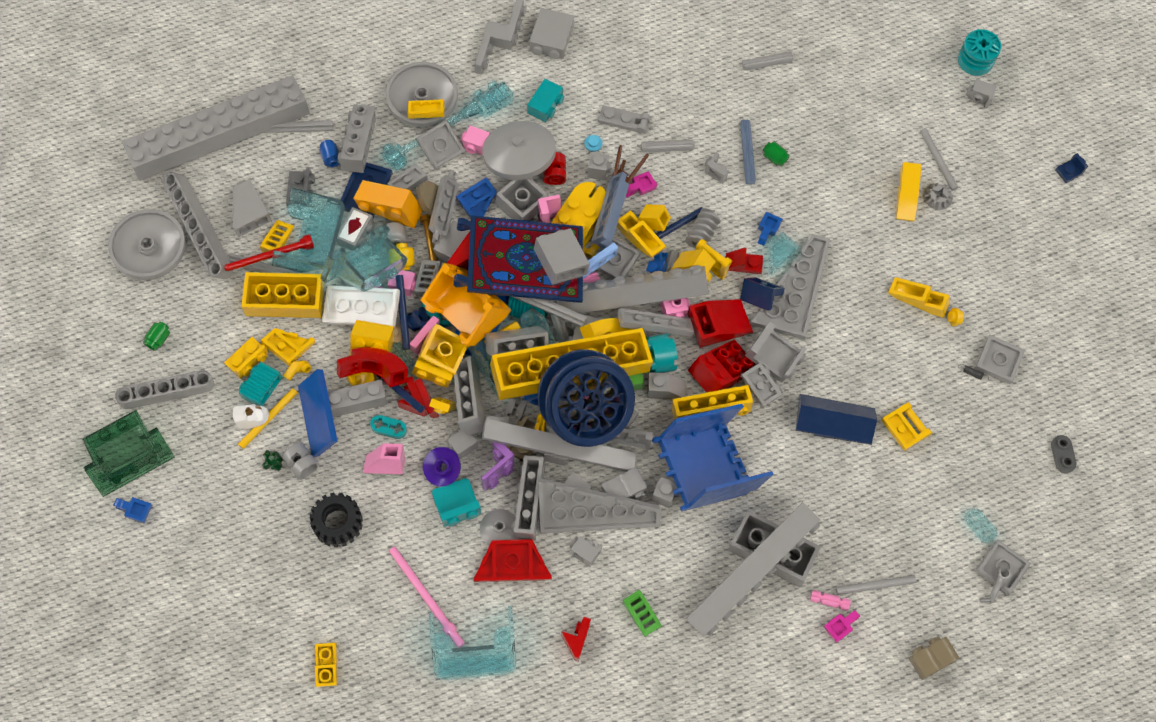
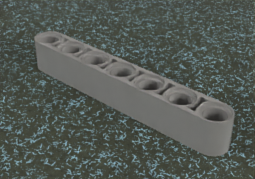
(197, 224)

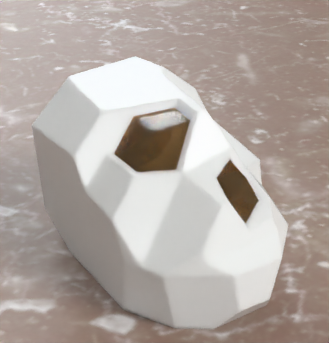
(249, 416)

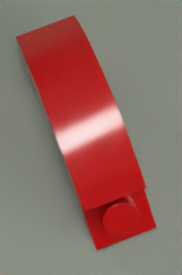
(374, 361)

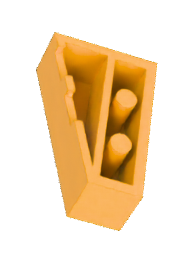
(389, 202)

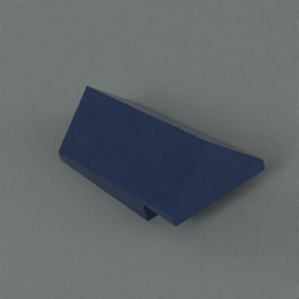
(836, 419)

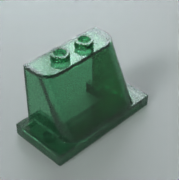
(124, 452)

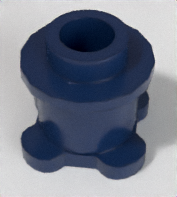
(417, 319)

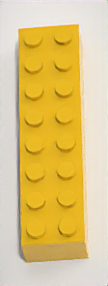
(520, 371)

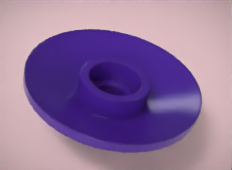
(433, 463)

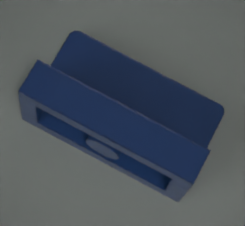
(760, 292)

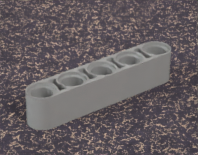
(156, 386)

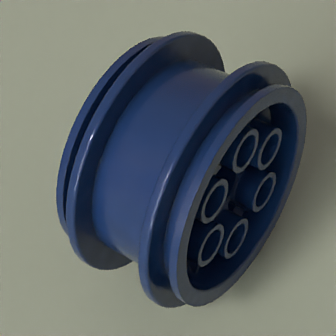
(557, 386)

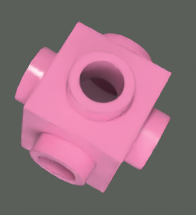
(675, 307)

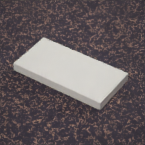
(348, 304)

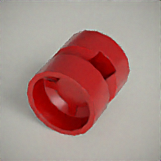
(556, 172)

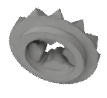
(942, 202)

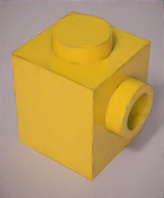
(655, 216)

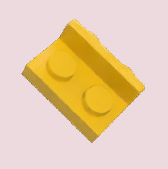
(246, 358)

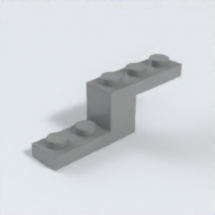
(499, 36)

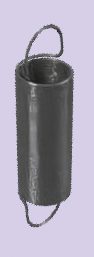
(975, 373)

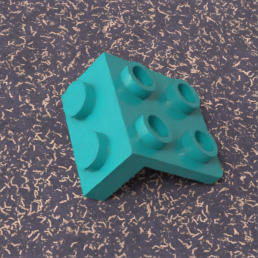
(456, 502)

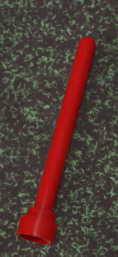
(304, 243)

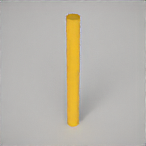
(272, 413)

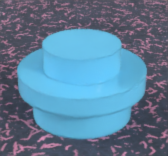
(593, 143)

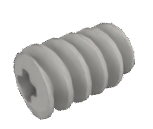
(703, 227)

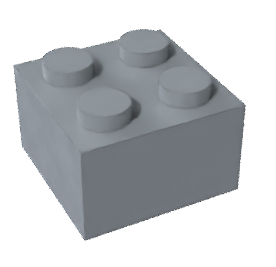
(520, 199)

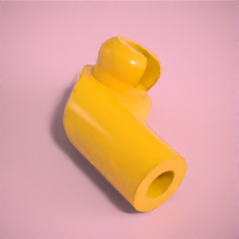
(297, 367)

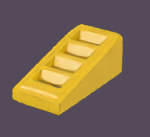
(265, 245)

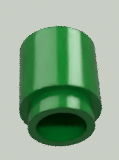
(776, 153)
(156, 336)

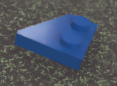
(477, 198)

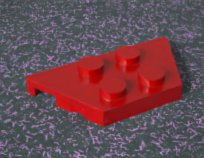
(512, 562)

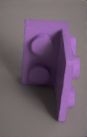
(504, 466)

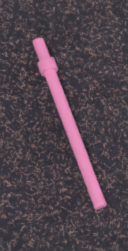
(448, 628)

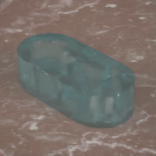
(984, 522)

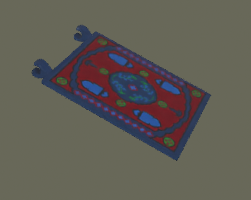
(506, 263)

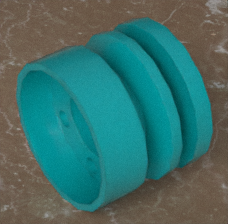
(979, 52)

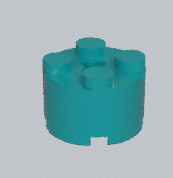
(663, 353)

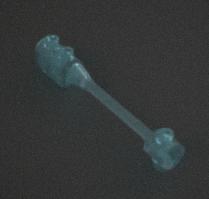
(483, 103)

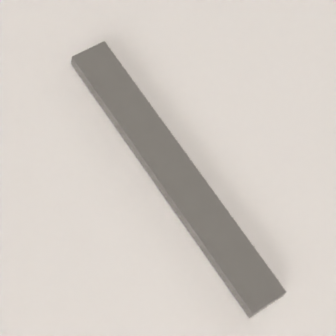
(553, 445)

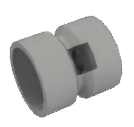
(299, 459)

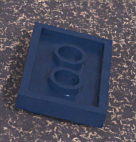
(372, 174)

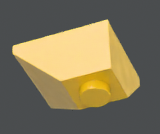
(443, 349)

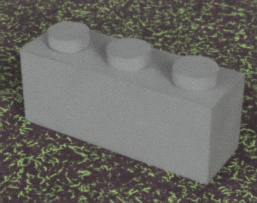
(515, 340)
(357, 398)

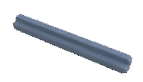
(748, 156)

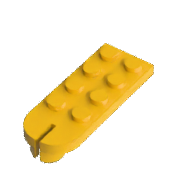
(580, 208)

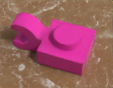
(642, 183)
(840, 626)

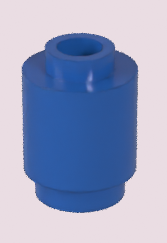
(329, 153)

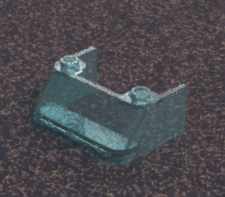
(473, 661)

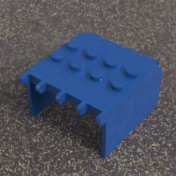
(705, 460)

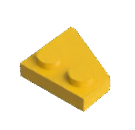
(286, 345)

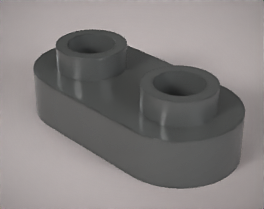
(1063, 453)

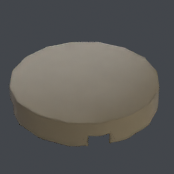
(427, 194)

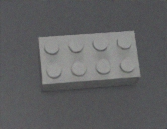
(755, 530)

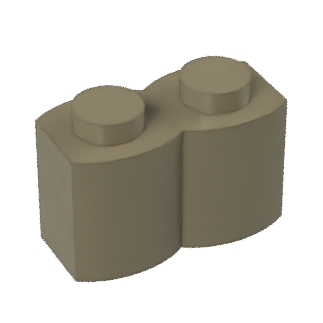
(934, 657)

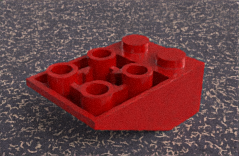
(718, 321)
(721, 367)

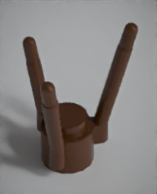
(616, 171)

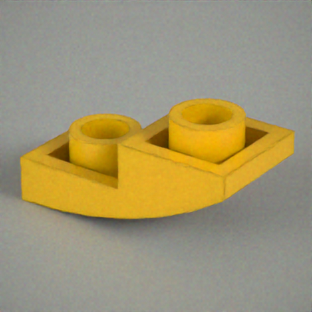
(326, 664)

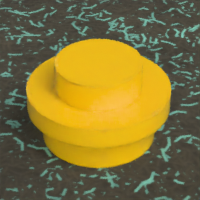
(955, 317)

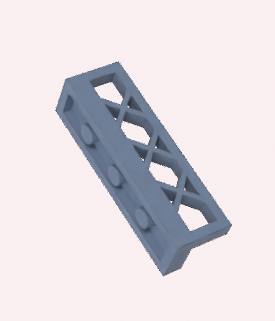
(610, 211)

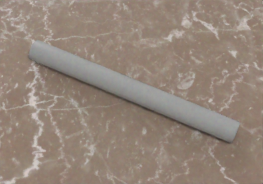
(938, 158)
(876, 585)

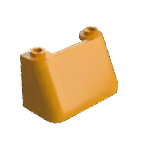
(469, 312)

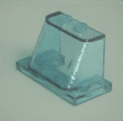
(368, 264)

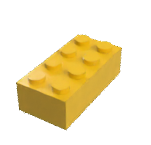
(283, 295)

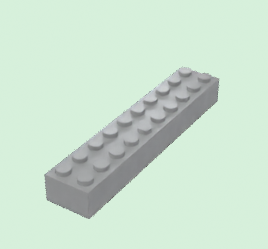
(215, 127)

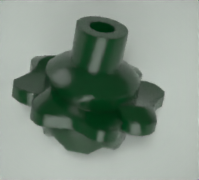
(272, 460)

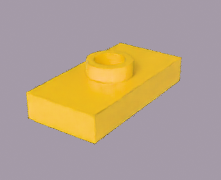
(426, 108)

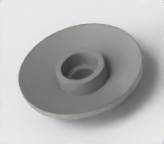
(488, 526)

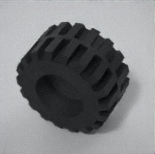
(342, 534)

